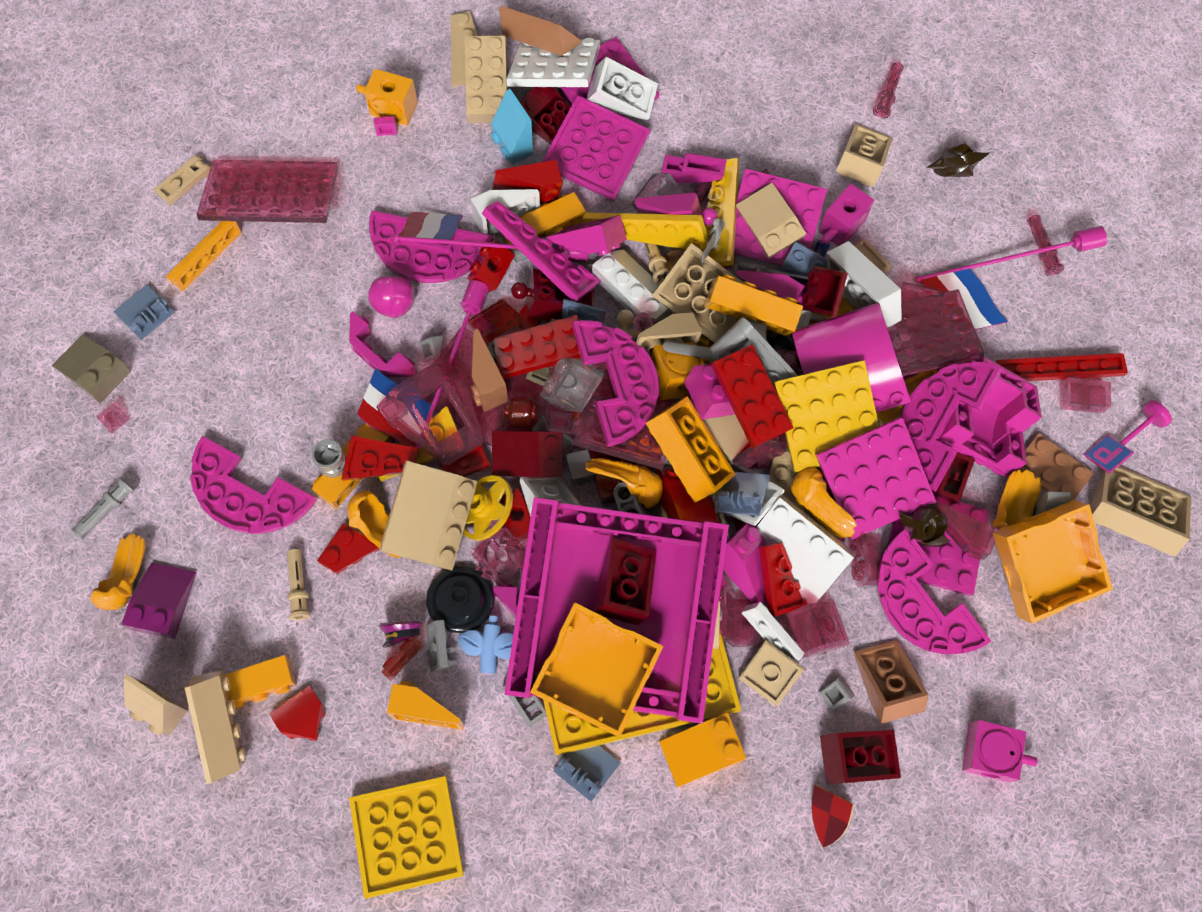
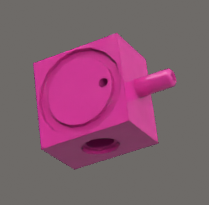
(845, 216)
(995, 751)

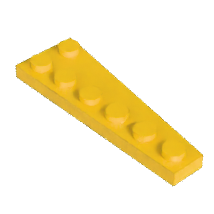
(660, 229)

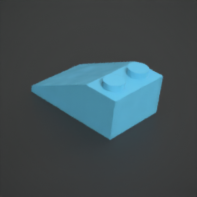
(512, 129)

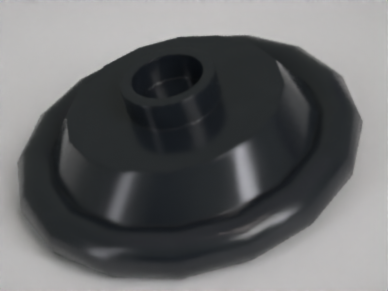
(460, 599)

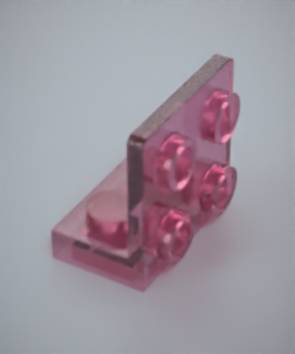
(762, 454)
(866, 561)
(734, 625)

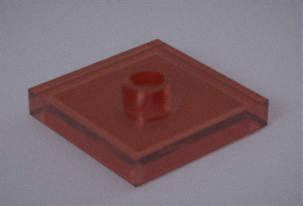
(495, 320)

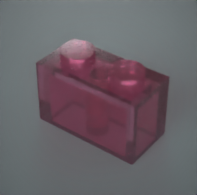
(1085, 394)

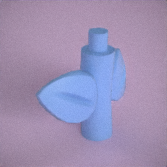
(487, 645)

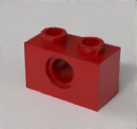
(500, 261)
(520, 527)

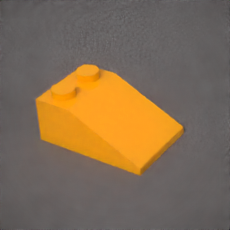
(415, 706)
(702, 750)

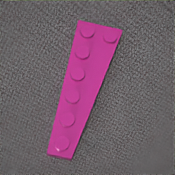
(569, 278)

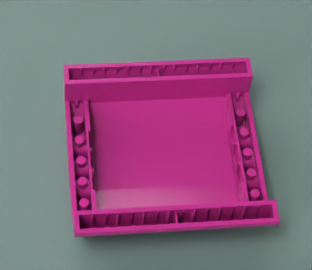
(565, 567)

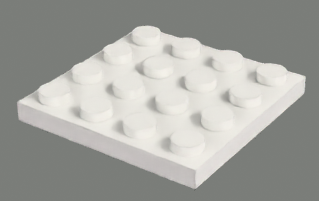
(545, 69)

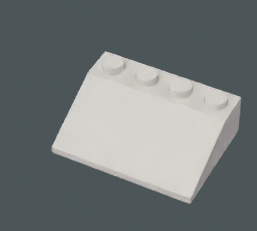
(812, 550)

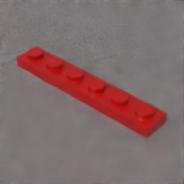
(1065, 366)

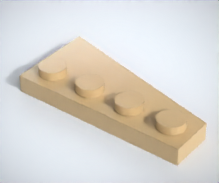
(461, 26)

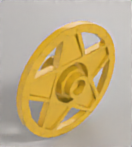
(487, 507)

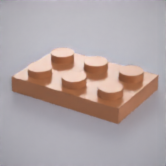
(1055, 467)

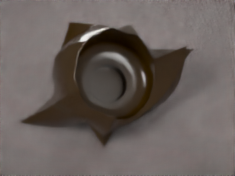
(957, 161)
(926, 526)

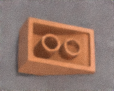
(488, 385)
(891, 681)

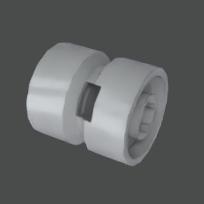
(329, 458)

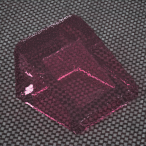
(112, 418)

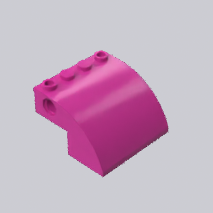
(851, 339)
(996, 431)

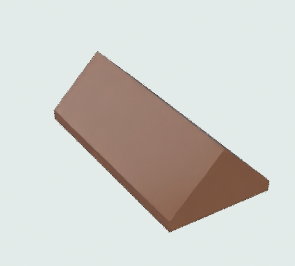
(537, 32)

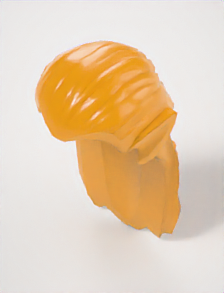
(639, 479)
(811, 493)
(1018, 499)
(368, 516)
(118, 587)

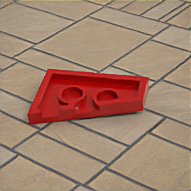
(376, 458)
(779, 584)

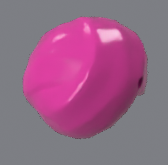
(391, 296)

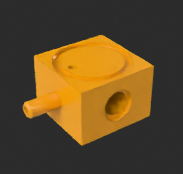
(390, 96)
(672, 371)

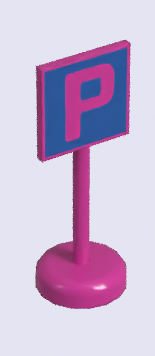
(1111, 454)

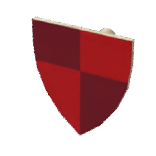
(830, 815)

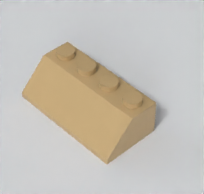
(215, 725)

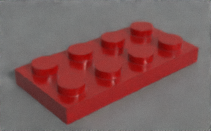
(536, 347)
(752, 396)

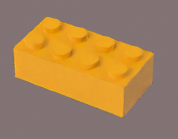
(746, 301)
(690, 449)

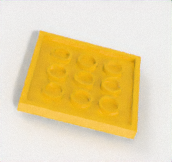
(826, 410)
(405, 837)

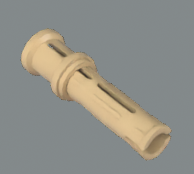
(657, 263)
(297, 594)

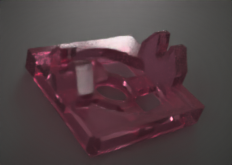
(512, 546)

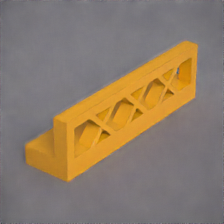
(203, 254)

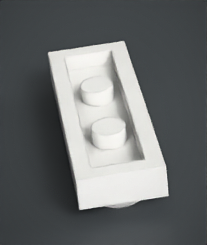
(771, 630)

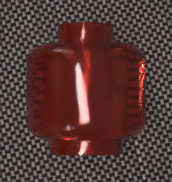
(521, 411)

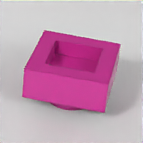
(385, 125)

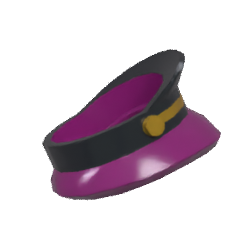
(400, 631)

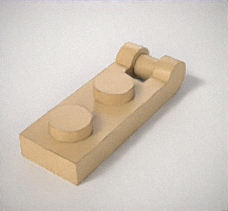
(182, 180)

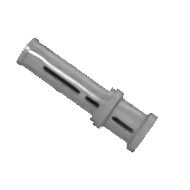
(109, 501)

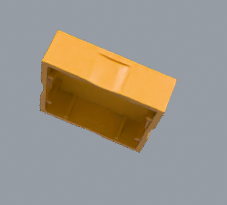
(1052, 561)
(597, 670)

